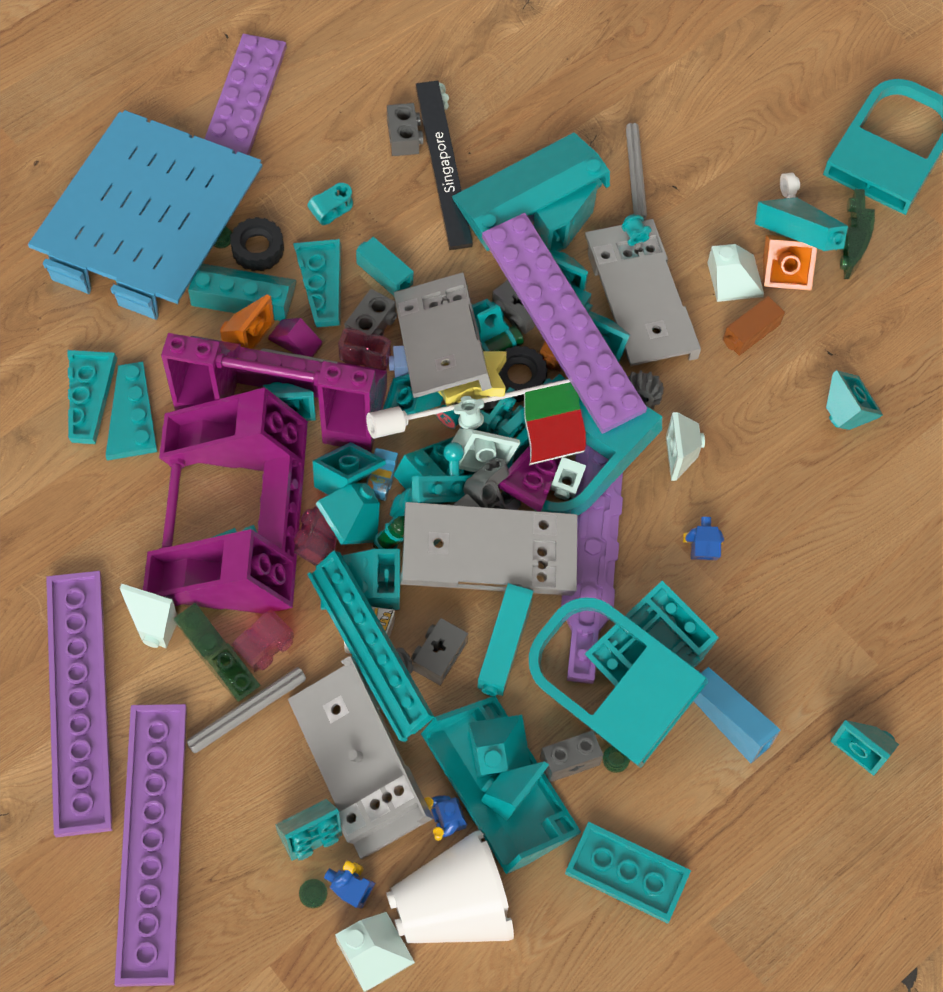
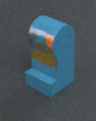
(382, 479)

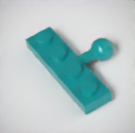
(442, 488)

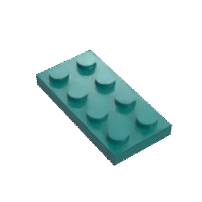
(628, 872)

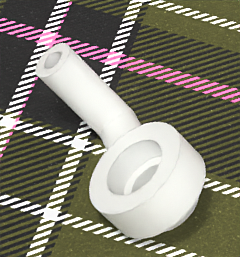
(789, 184)

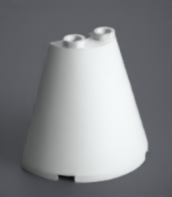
(454, 897)

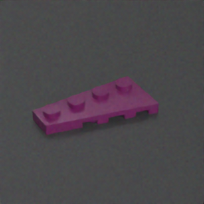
(530, 482)

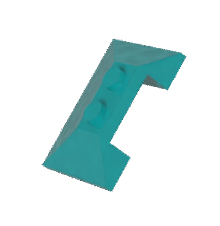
(665, 619)

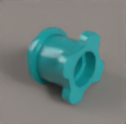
(636, 229)

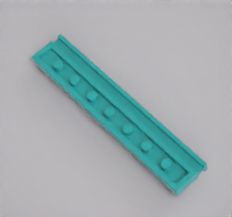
(370, 646)

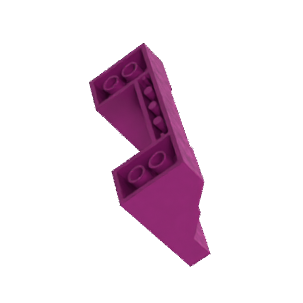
(210, 369)
(244, 567)

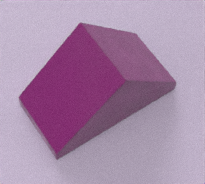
(296, 337)

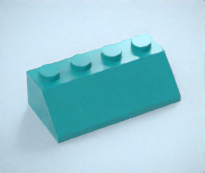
(235, 289)

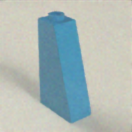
(736, 717)

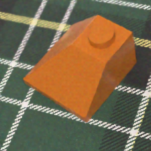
(788, 263)
(249, 324)

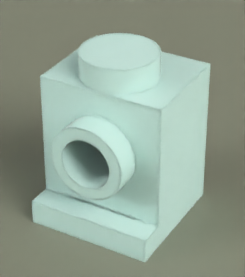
(567, 470)

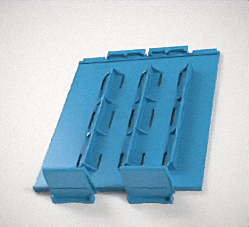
(180, 249)

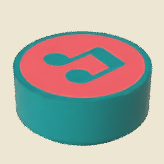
(448, 418)

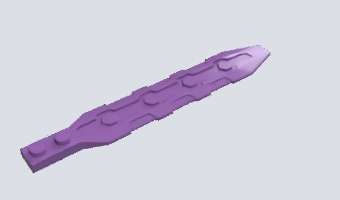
(595, 565)

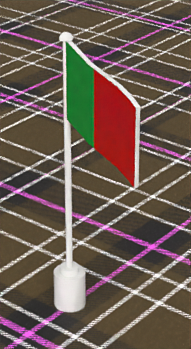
(550, 417)

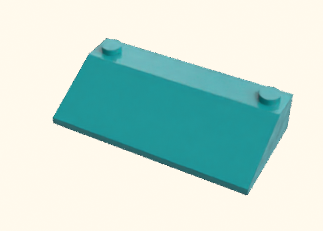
(531, 184)
(538, 822)

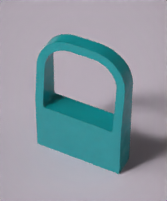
(879, 166)
(618, 445)
(646, 698)

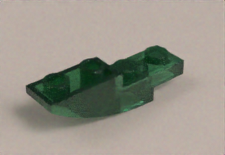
(858, 233)
(216, 653)

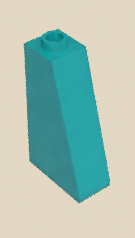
(802, 223)
(505, 640)

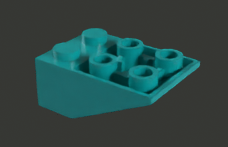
(564, 218)
(425, 462)
(377, 575)
(310, 830)

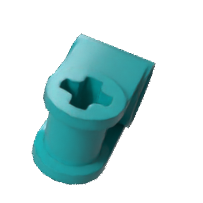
(330, 205)

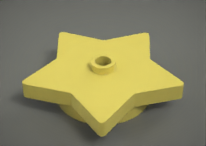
(495, 361)

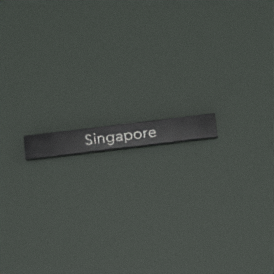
(443, 163)

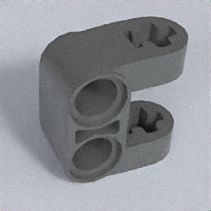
(484, 490)

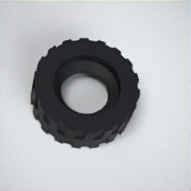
(257, 227)
(527, 357)

